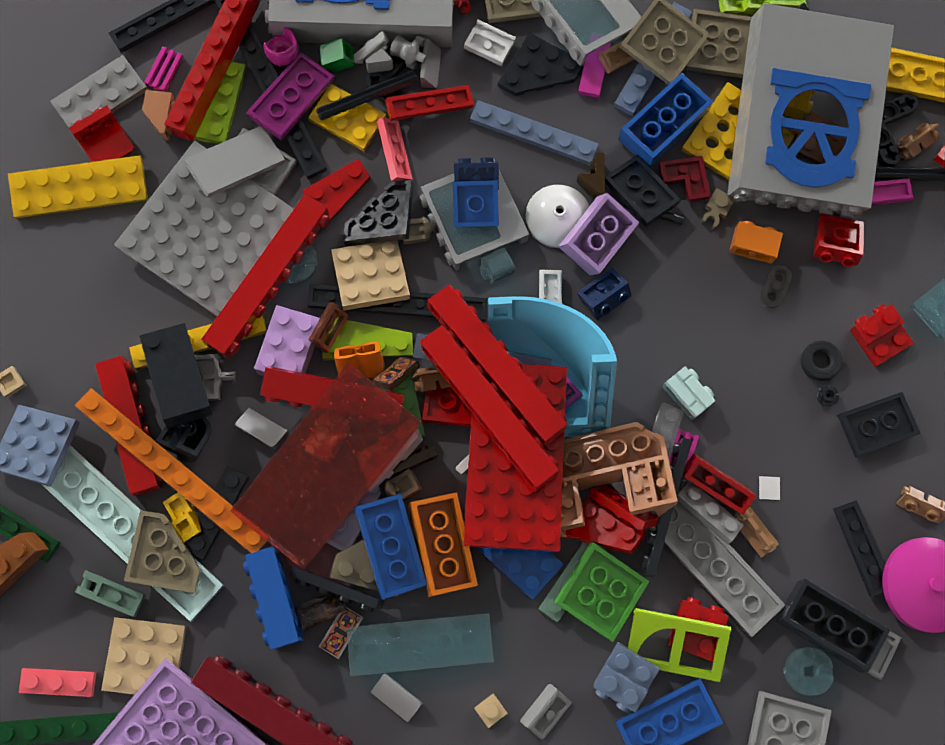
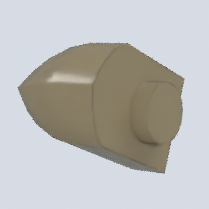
(419, 231)
(403, 484)

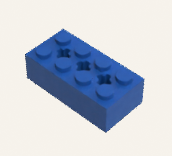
(665, 120)
(273, 598)

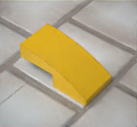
(183, 516)

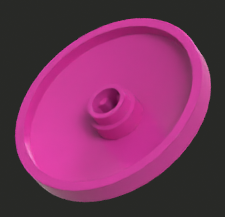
(916, 584)

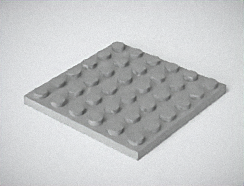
(202, 241)

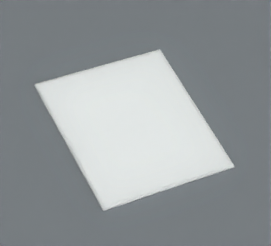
(769, 488)

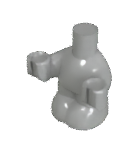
(408, 50)

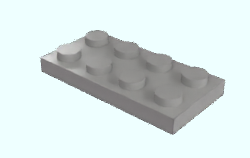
(110, 86)

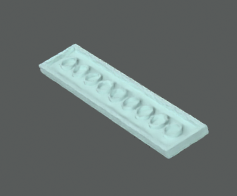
(114, 521)

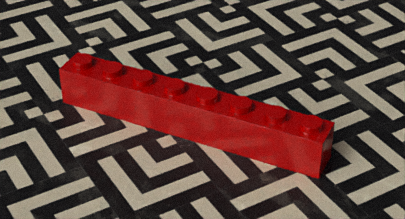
(210, 67)
(266, 276)
(498, 365)
(489, 408)

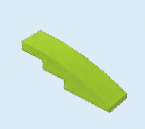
(750, 7)

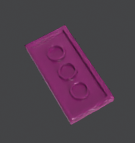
(290, 96)

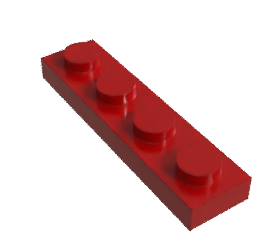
(429, 102)

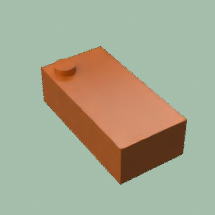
(440, 546)

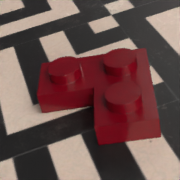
(689, 171)

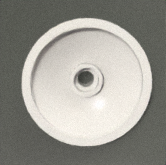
(544, 221)

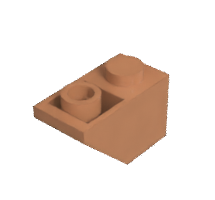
(157, 108)

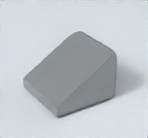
(379, 62)

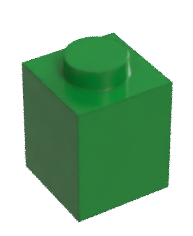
(337, 55)

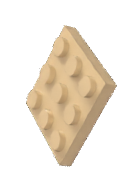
(370, 274)
(138, 650)

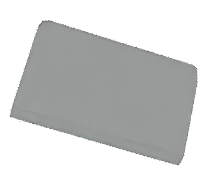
(430, 69)
(261, 428)
(396, 697)
(545, 711)

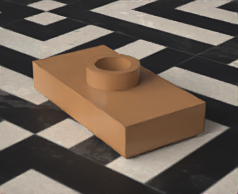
(614, 58)

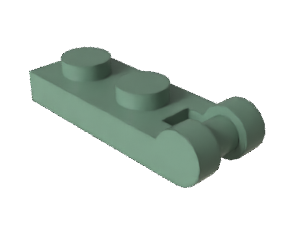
(111, 594)

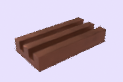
(325, 325)

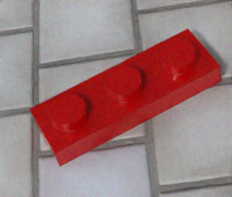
(618, 503)

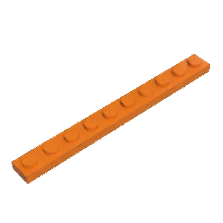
(168, 469)

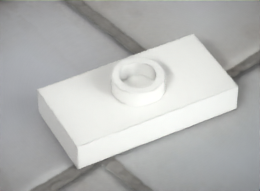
(550, 285)

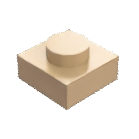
(10, 382)
(490, 710)

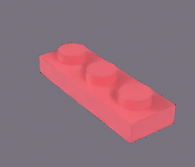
(394, 149)
(57, 682)

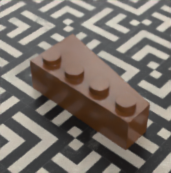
(19, 556)

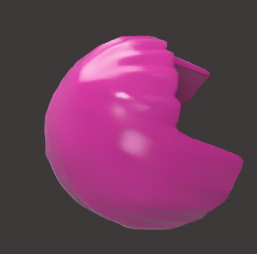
(282, 49)

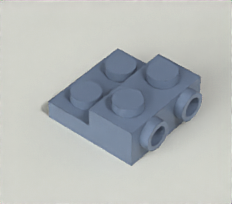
(625, 678)

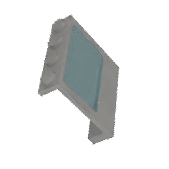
(587, 24)
(470, 242)

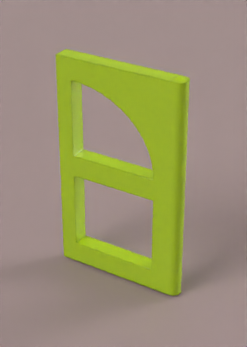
(648, 622)

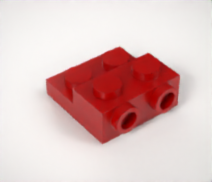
(839, 240)
(881, 334)
(694, 643)

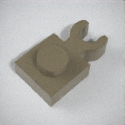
(718, 206)

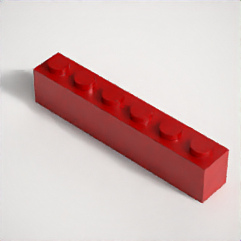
(299, 387)
(122, 394)

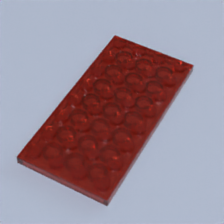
(326, 466)

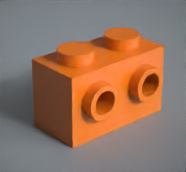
(756, 242)

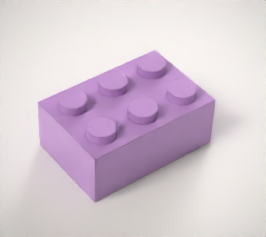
(598, 234)
(287, 341)

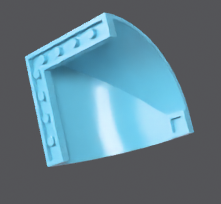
(571, 341)

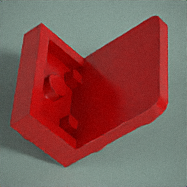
(102, 136)

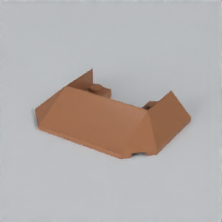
(613, 456)

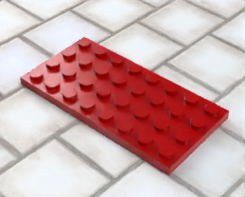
(499, 502)

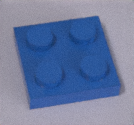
(475, 203)

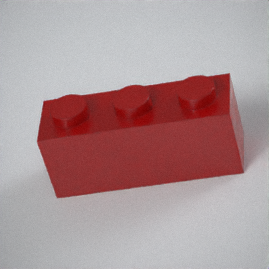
(718, 484)

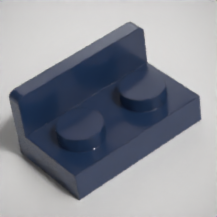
(484, 170)
(605, 293)

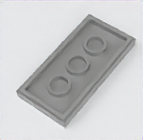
(234, 161)

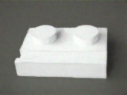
(489, 42)

